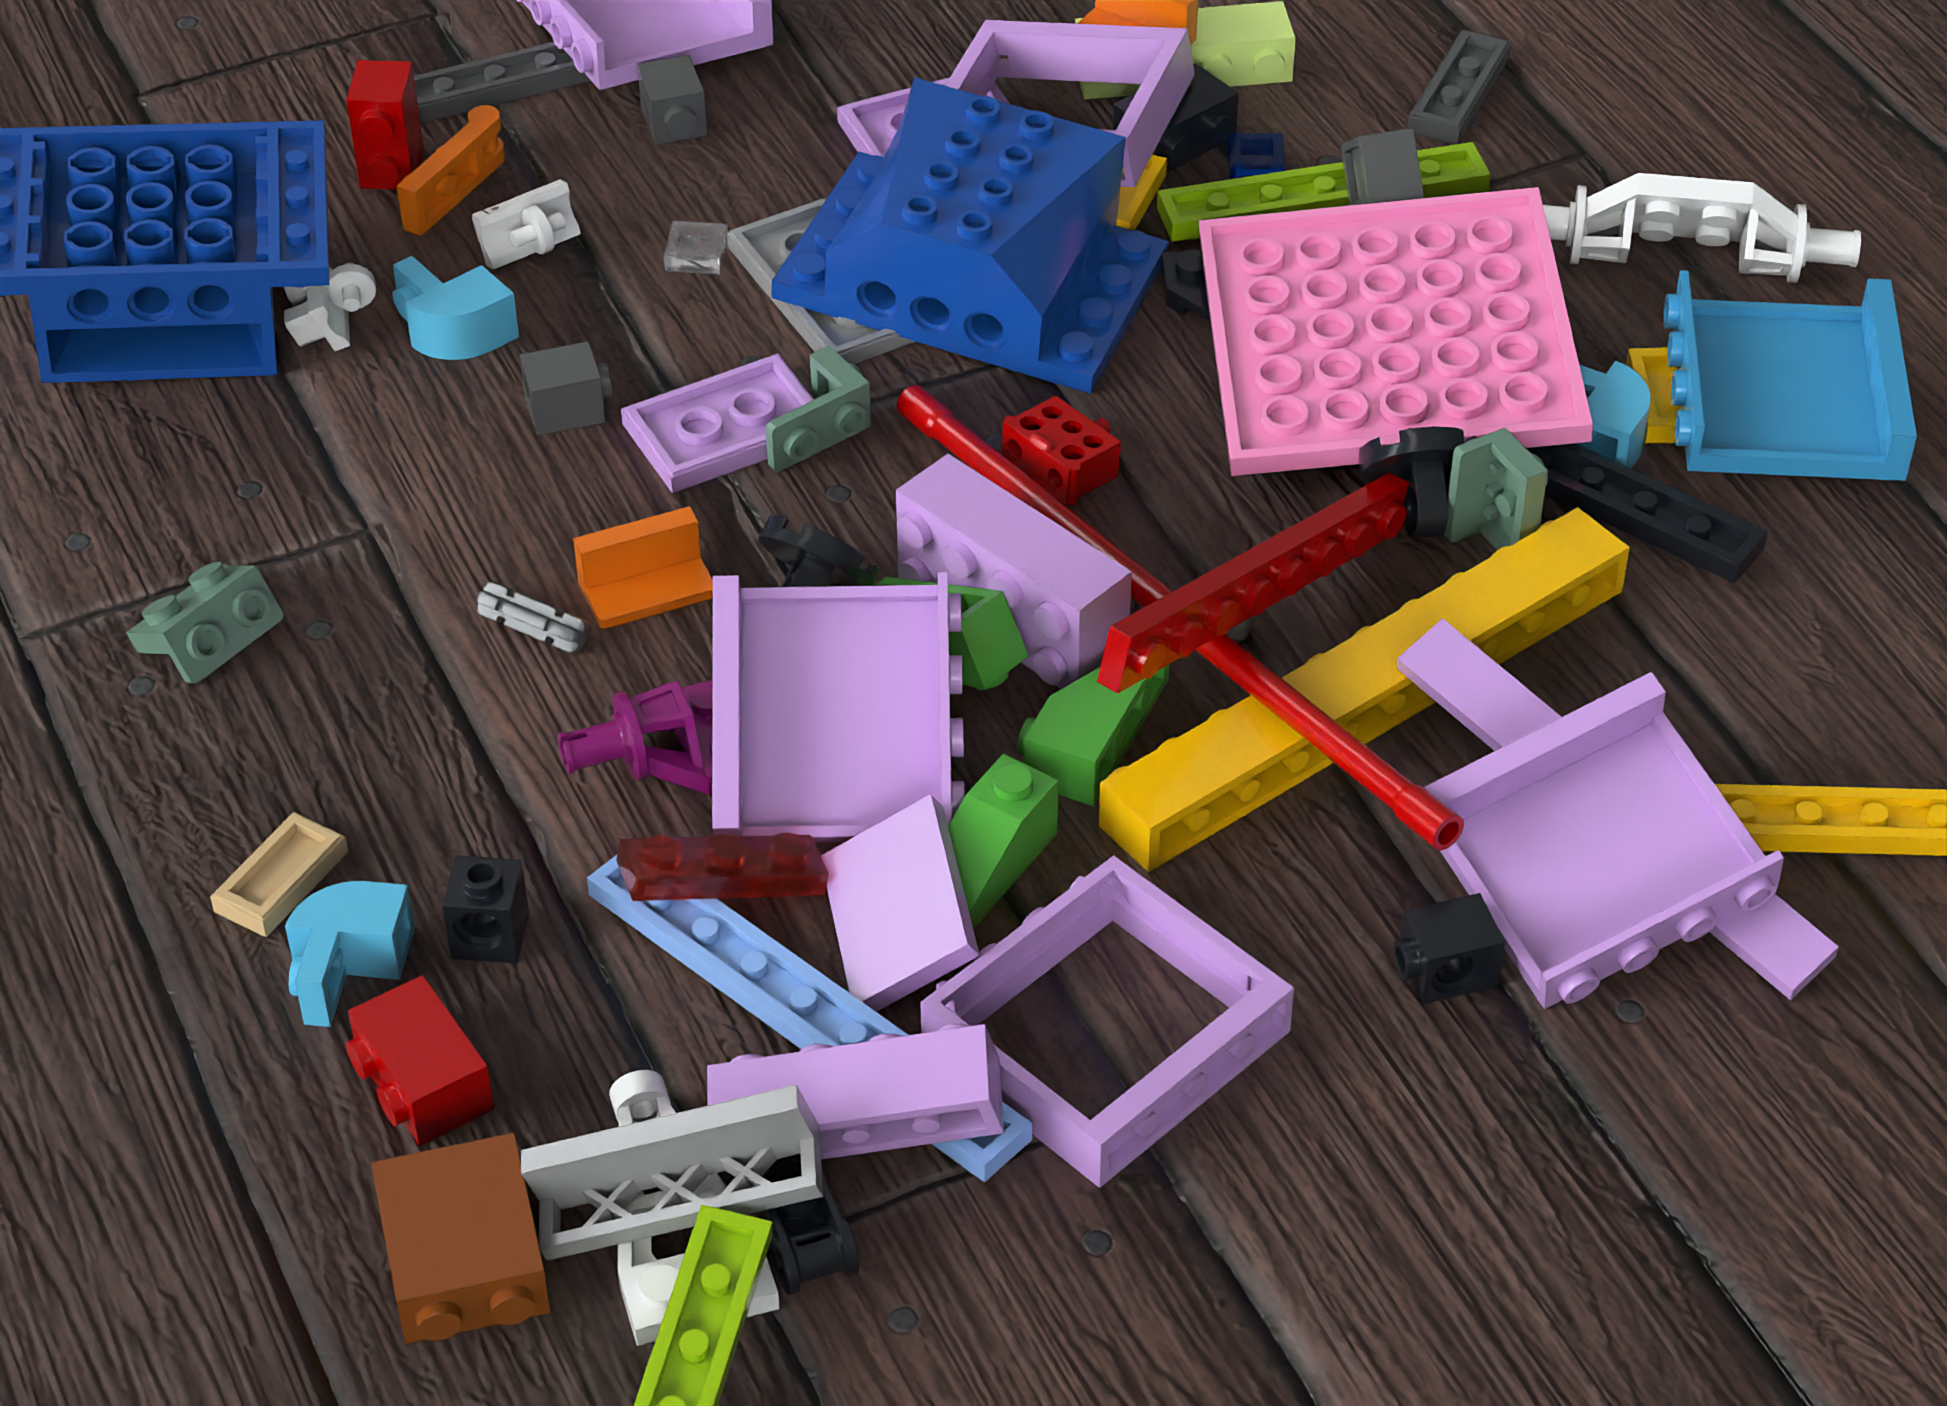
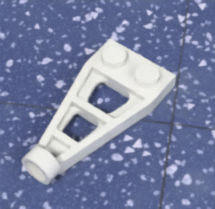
(643, 1278)

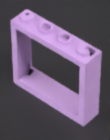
(1090, 53)
(1103, 1146)

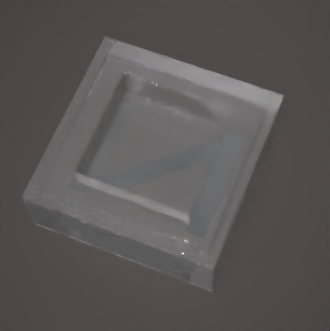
(696, 247)

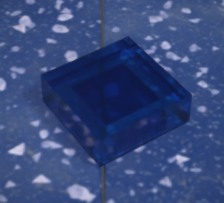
(1255, 154)

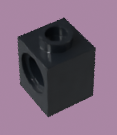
(486, 909)
(1450, 948)

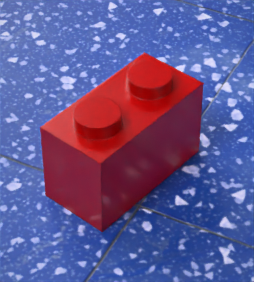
(384, 123)
(419, 1060)

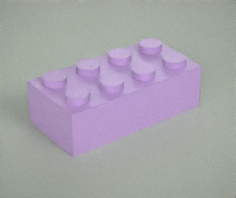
(988, 539)

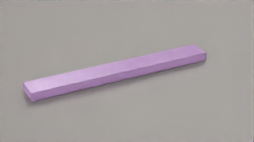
(1502, 710)

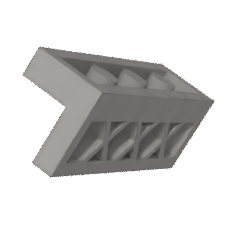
(675, 1156)

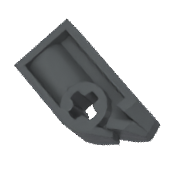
(1382, 167)

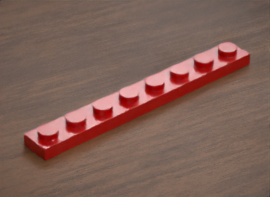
(1251, 582)

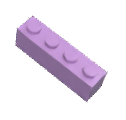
(882, 1090)

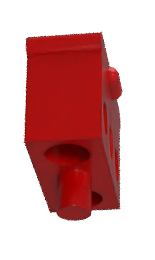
(1063, 450)

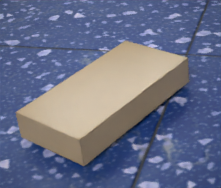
(279, 874)

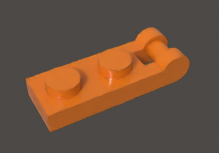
(452, 171)

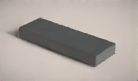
(1459, 87)

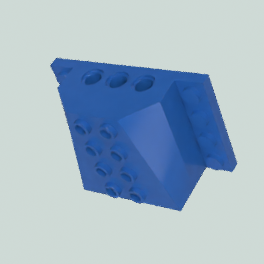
(982, 239)
(160, 243)

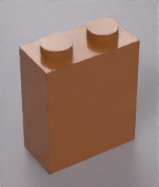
(460, 1238)

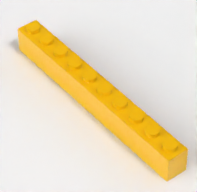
(1252, 756)

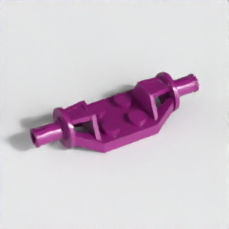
(658, 710)

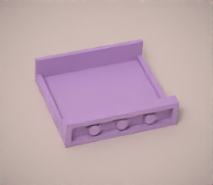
(616, 35)
(832, 706)
(1600, 843)

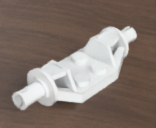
(1699, 209)

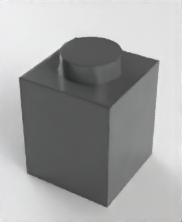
(672, 99)
(565, 387)

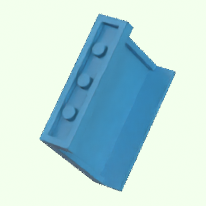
(1790, 386)

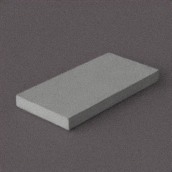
(763, 250)

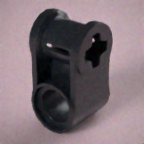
(809, 1235)

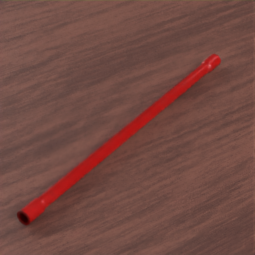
(1409, 801)

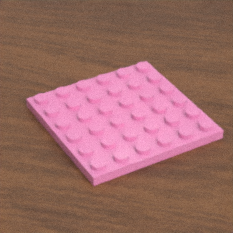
(1389, 324)

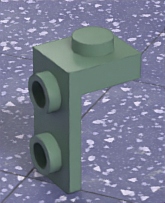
(836, 413)

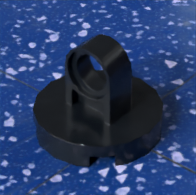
(1426, 463)
(815, 556)

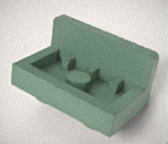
(1495, 490)
(208, 620)

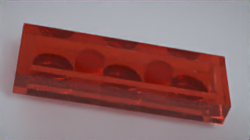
(721, 867)

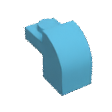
(457, 316)
(1618, 412)
(345, 932)

